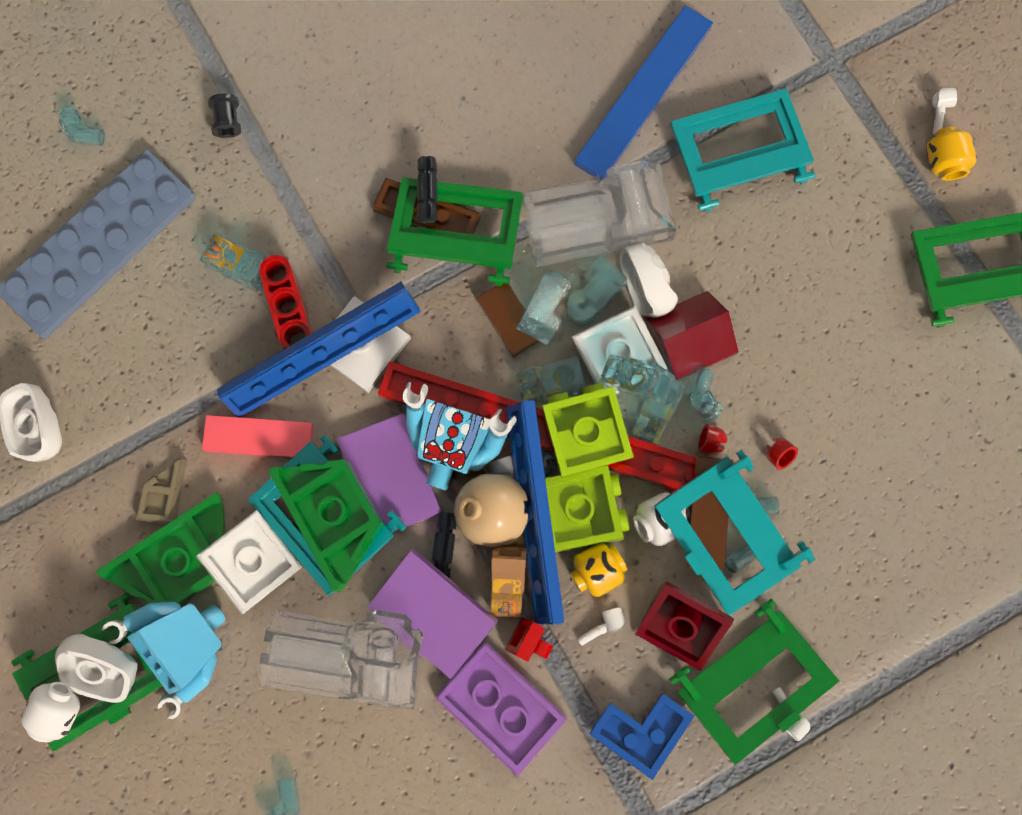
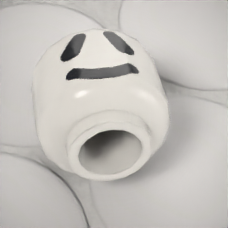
(651, 525)
(50, 712)

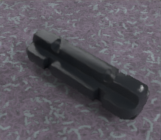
(427, 189)
(444, 542)

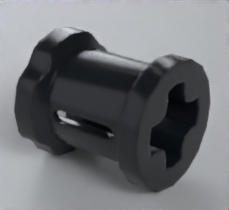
(224, 115)

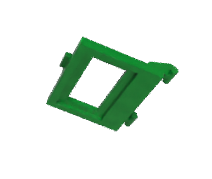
(452, 245)
(968, 288)
(740, 665)
(44, 671)

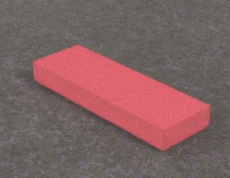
(255, 436)

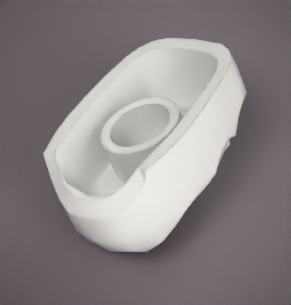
(647, 280)
(29, 423)
(95, 668)

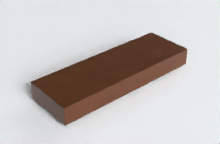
(450, 216)
(709, 517)

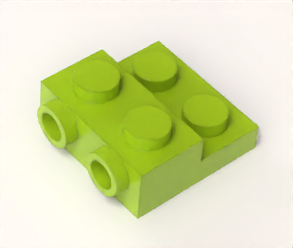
(586, 429)
(585, 509)

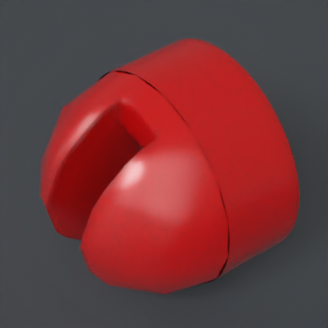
(711, 439)
(781, 453)

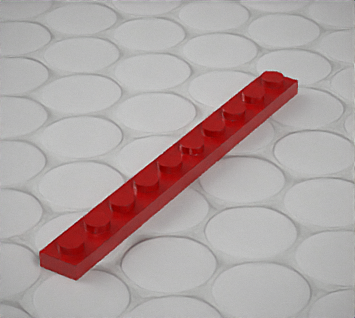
(650, 461)

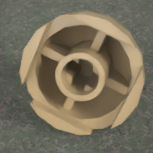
(491, 510)

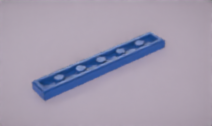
(643, 93)
(319, 350)
(538, 530)

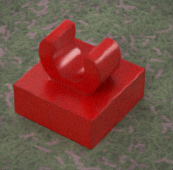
(527, 641)

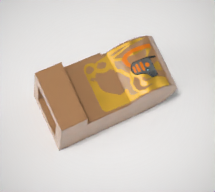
(508, 581)

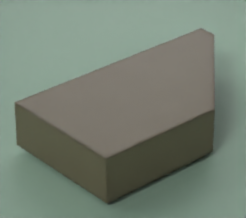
(161, 495)

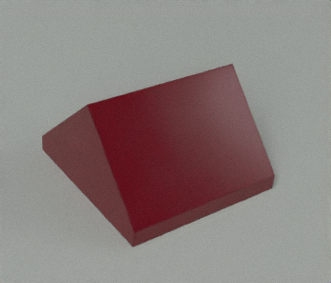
(694, 335)
(683, 625)

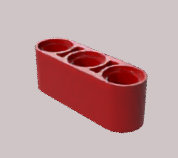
(281, 292)

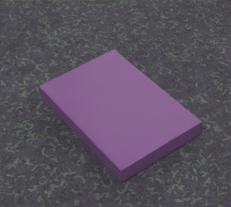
(391, 471)
(439, 608)
(501, 708)

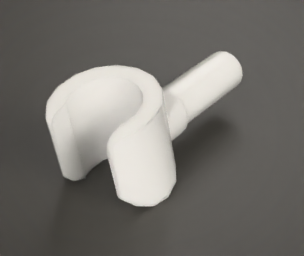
(943, 99)
(613, 620)
(801, 727)

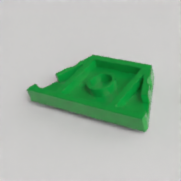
(331, 514)
(166, 562)

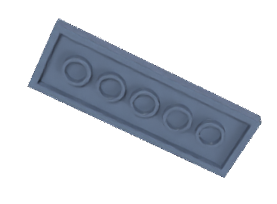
(95, 244)

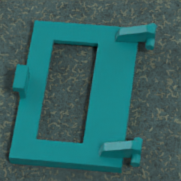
(748, 165)
(264, 502)
(749, 520)

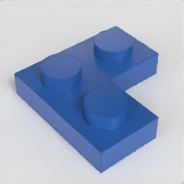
(646, 743)

